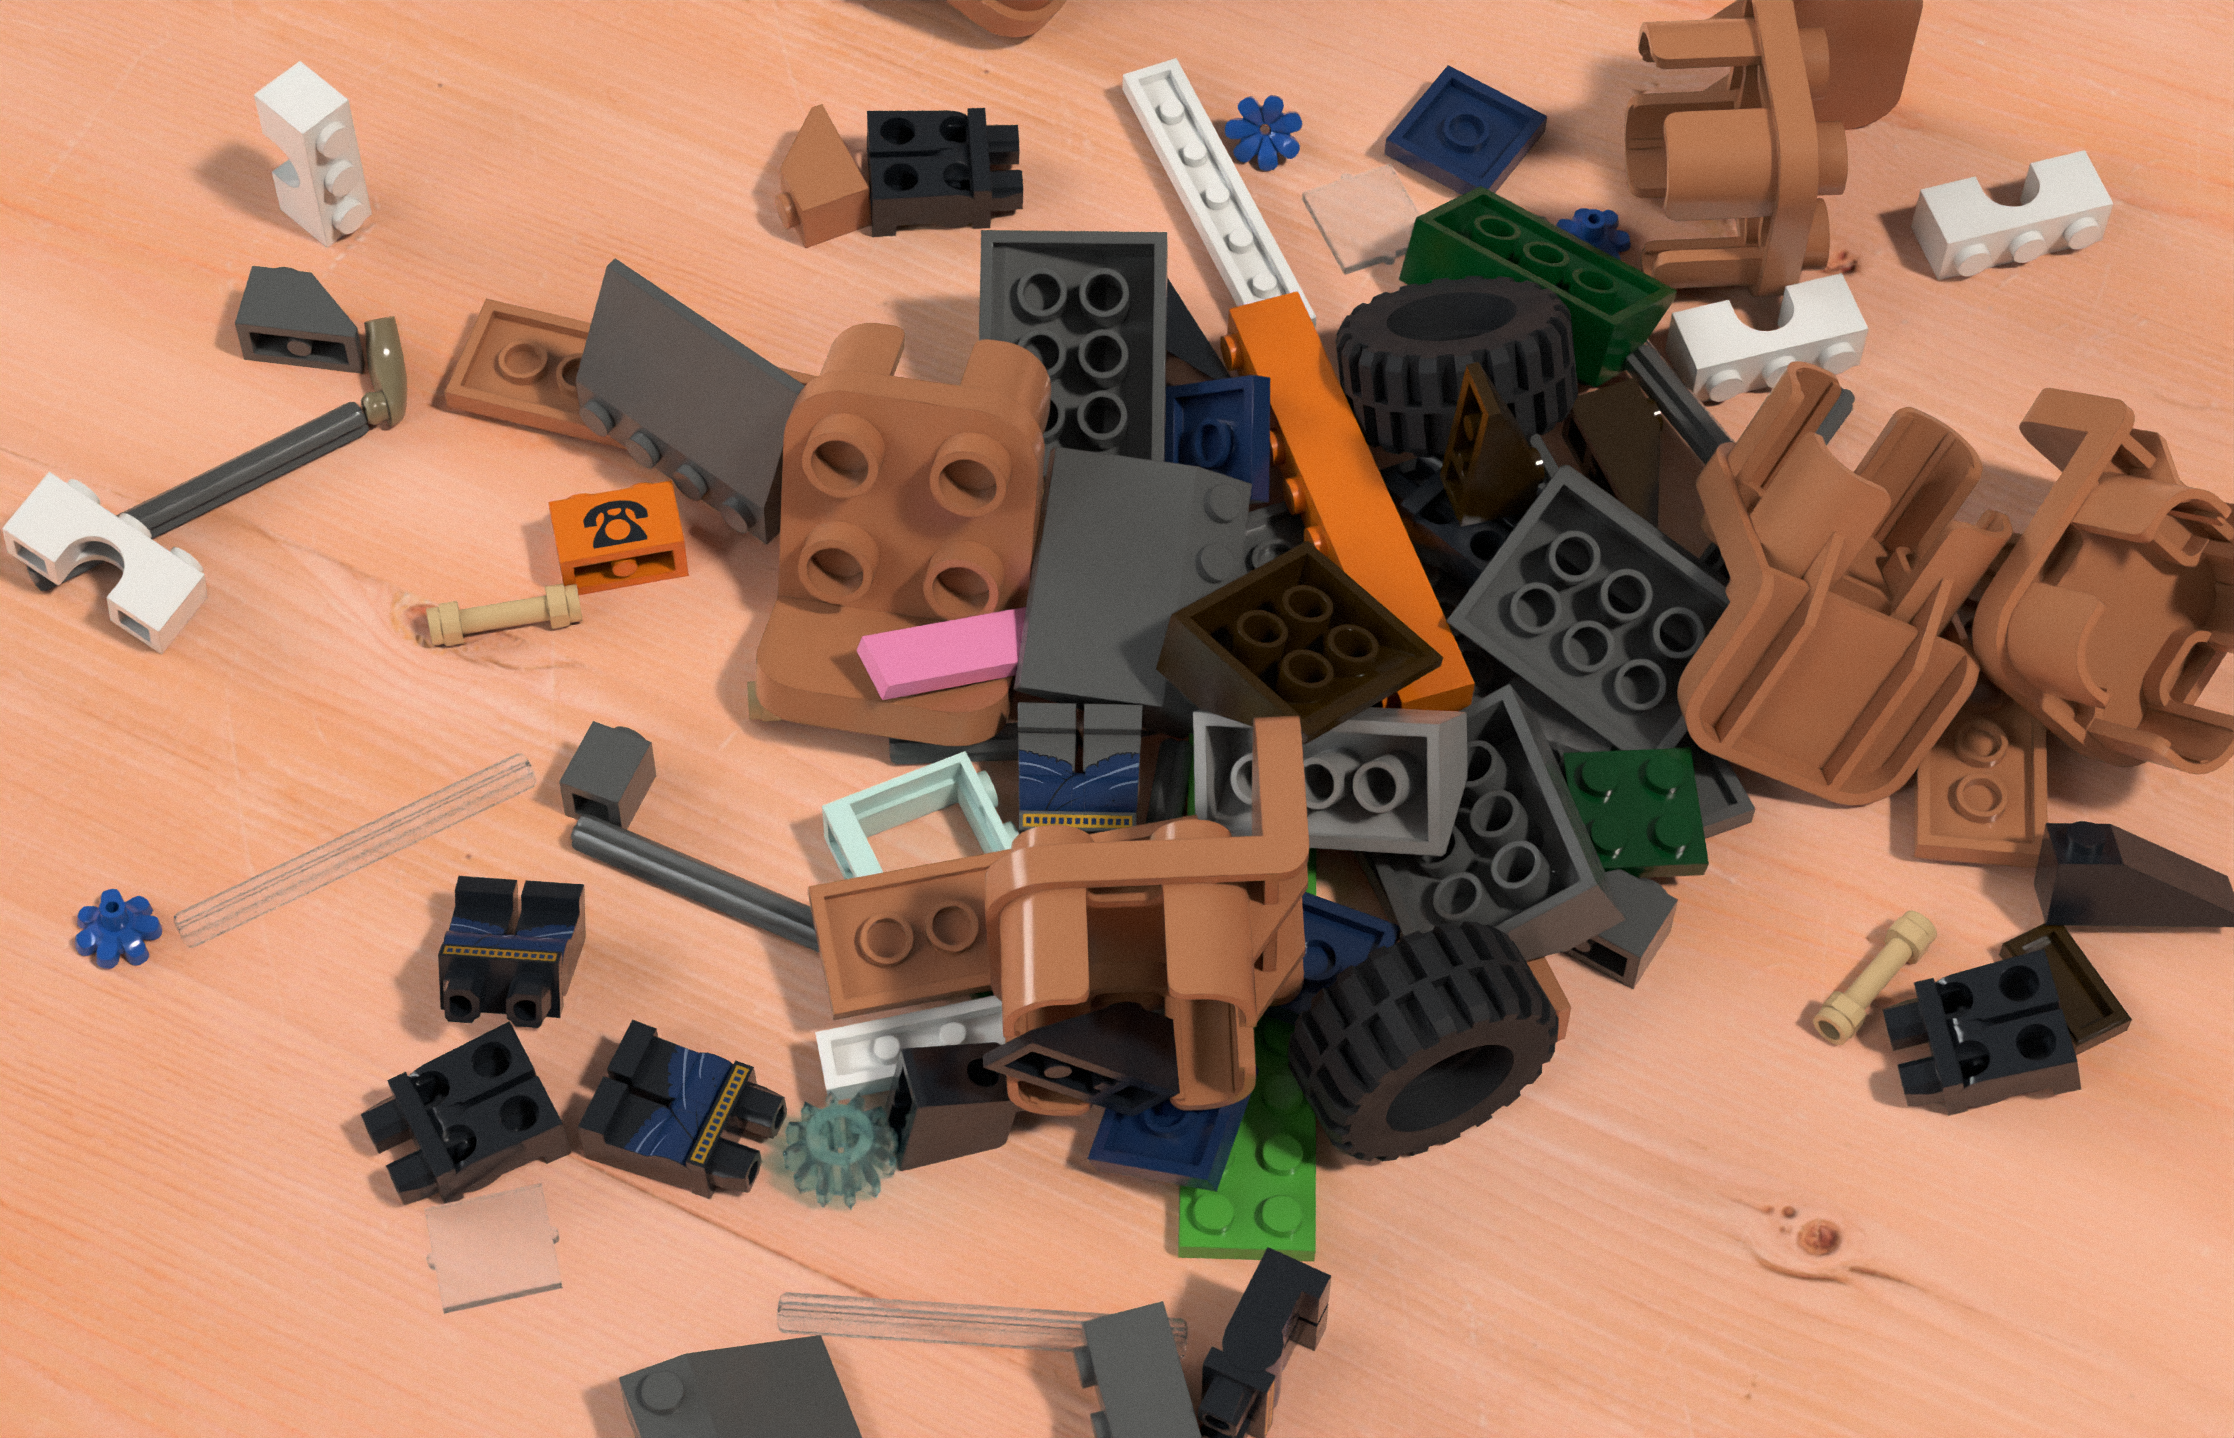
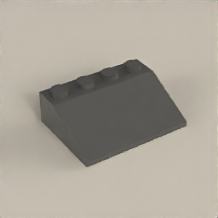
(1096, 323)
(687, 400)
(1111, 564)
(1594, 614)
(1514, 848)
(741, 1393)

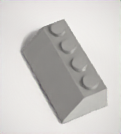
(1370, 783)

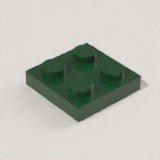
(1640, 809)

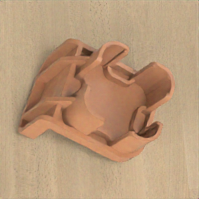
(1762, 134)
(897, 517)
(2114, 595)
(1840, 596)
(1163, 923)

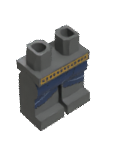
(1048, 786)

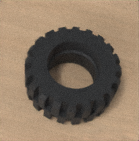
(1411, 349)
(1422, 1041)

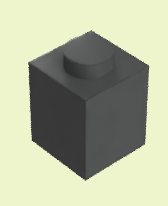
(608, 775)

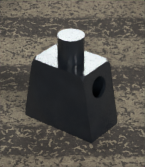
(947, 1104)

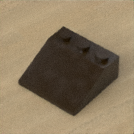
(1292, 644)

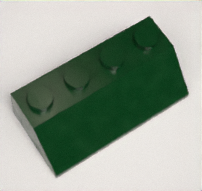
(1491, 237)

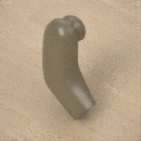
(386, 373)

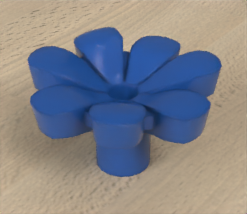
(1262, 139)
(1598, 230)
(117, 929)

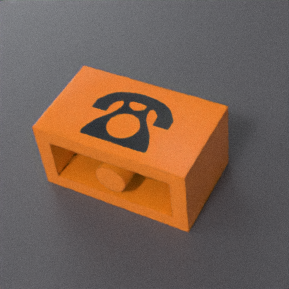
(619, 537)

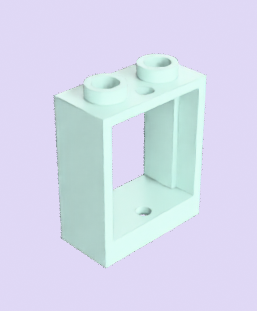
(906, 798)

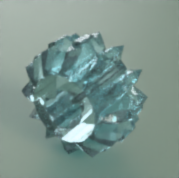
(845, 1172)

